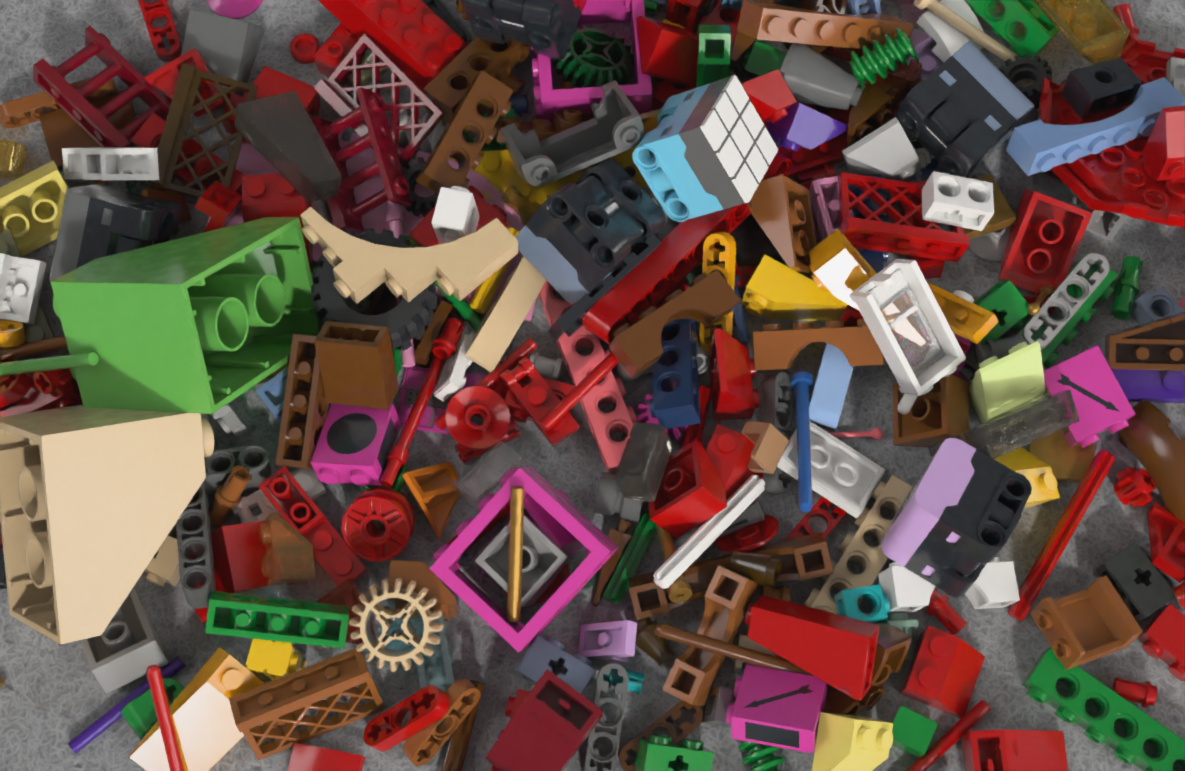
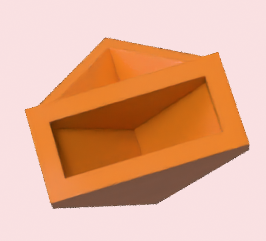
(434, 493)

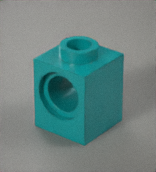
(847, 603)

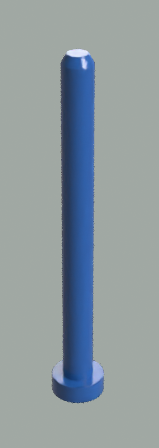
(802, 383)

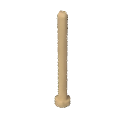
(966, 28)

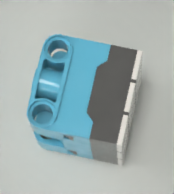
(705, 151)

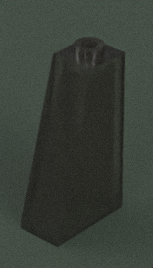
(290, 143)

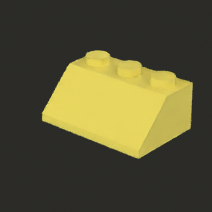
(33, 207)

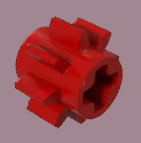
(54, 381)
(1134, 486)

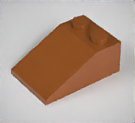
(787, 219)

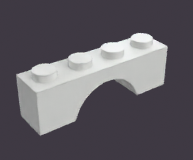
(909, 592)

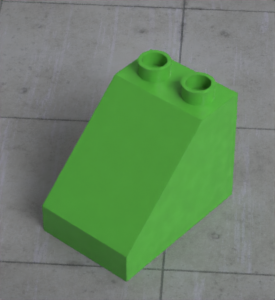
(188, 317)

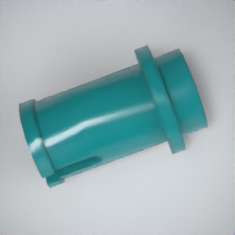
(634, 676)

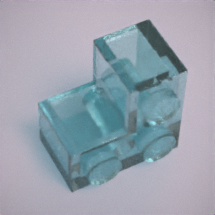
(435, 669)

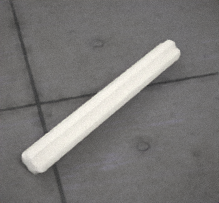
(708, 532)

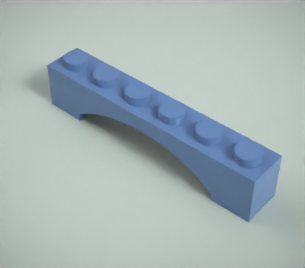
(1044, 146)

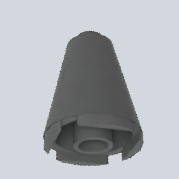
(818, 80)

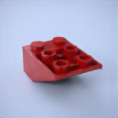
(1014, 750)

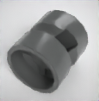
(611, 500)

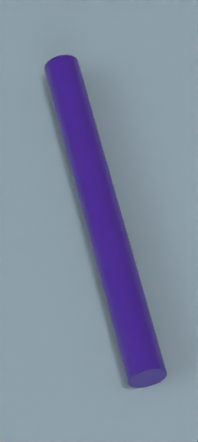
(114, 713)

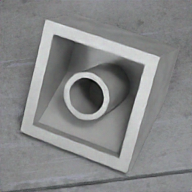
(540, 561)

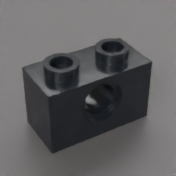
(1101, 87)

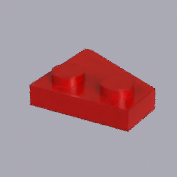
(167, 78)
(1167, 541)

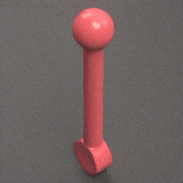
(876, 434)

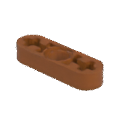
(426, 743)

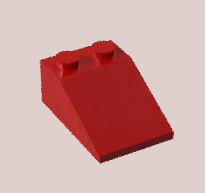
(273, 197)
(1042, 242)
(731, 378)

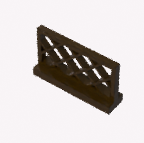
(177, 125)

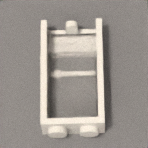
(908, 326)

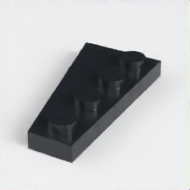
(570, 320)

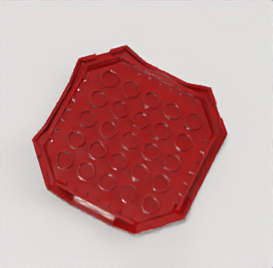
(1119, 176)

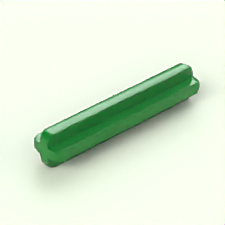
(630, 559)

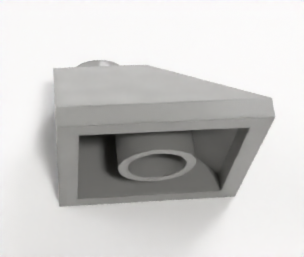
(884, 153)

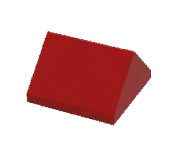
(667, 51)
(238, 557)

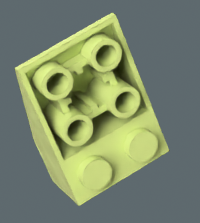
(1007, 382)

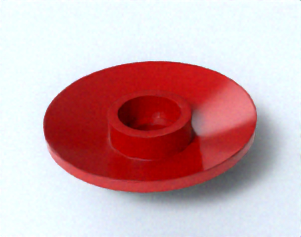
(482, 403)
(750, 536)

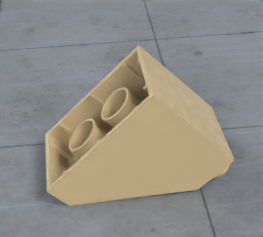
(90, 506)

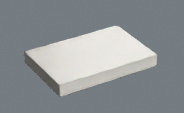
(836, 470)

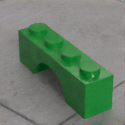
(713, 53)
(1083, 314)

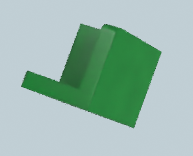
(912, 731)

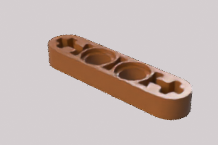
(28, 108)

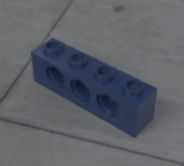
(676, 376)

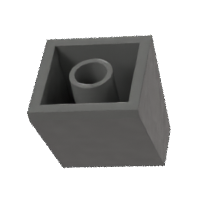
(224, 44)

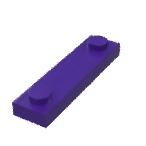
(1152, 385)

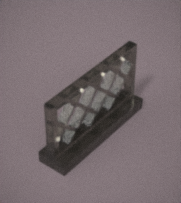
(1020, 426)

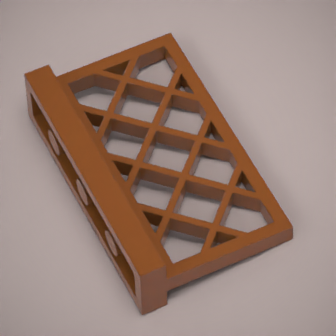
(304, 691)

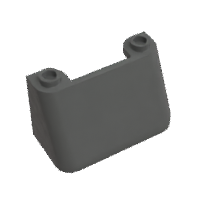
(612, 131)

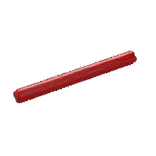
(1061, 534)

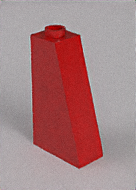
(817, 641)

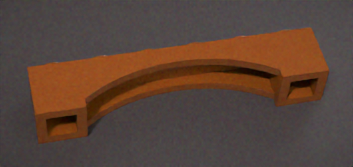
(804, 26)

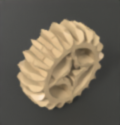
(377, 647)

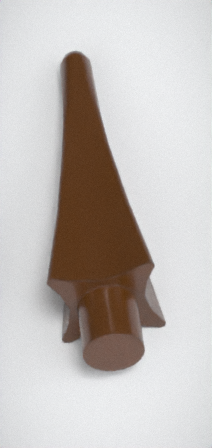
(621, 539)

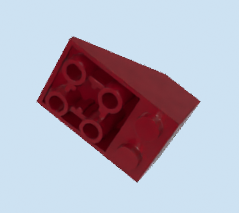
(545, 728)

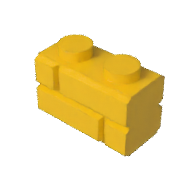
(274, 659)

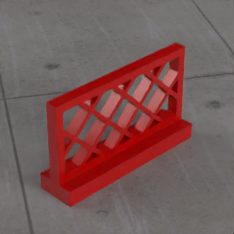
(899, 236)

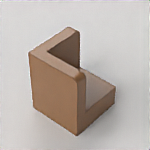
(768, 446)

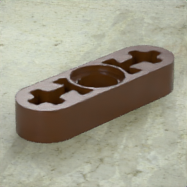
(675, 715)

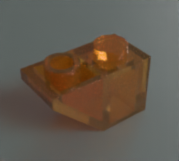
(287, 553)

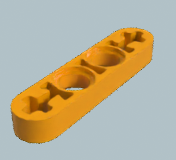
(711, 254)

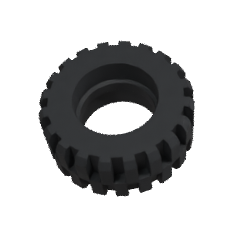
(404, 320)

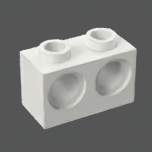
(957, 201)

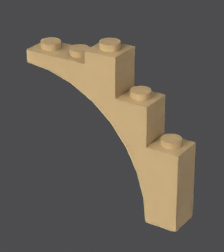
(408, 271)

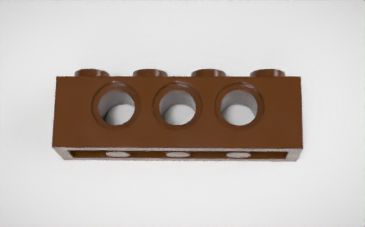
(479, 55)
(482, 92)
(303, 405)

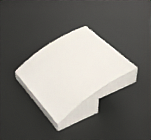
(948, 37)
(20, 288)

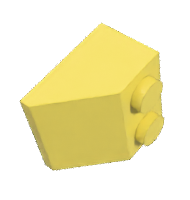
(851, 743)

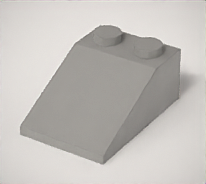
(125, 646)

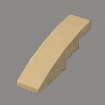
(505, 315)

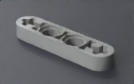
(1064, 301)

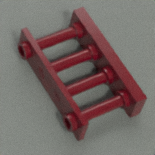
(73, 99)
(343, 207)

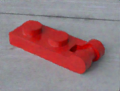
(538, 400)

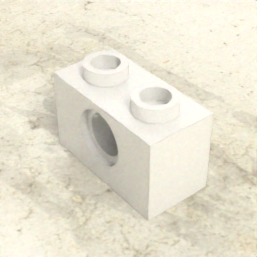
(454, 214)

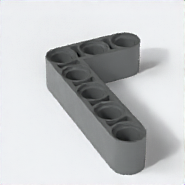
(197, 516)

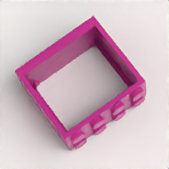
(594, 12)
(597, 544)

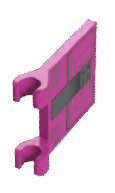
(411, 385)

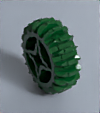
(595, 59)

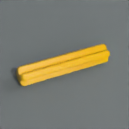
(487, 289)

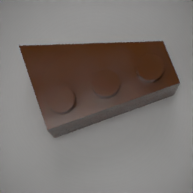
(1148, 345)

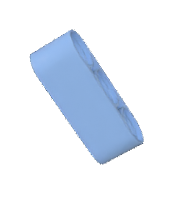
(830, 387)

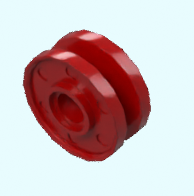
(367, 539)

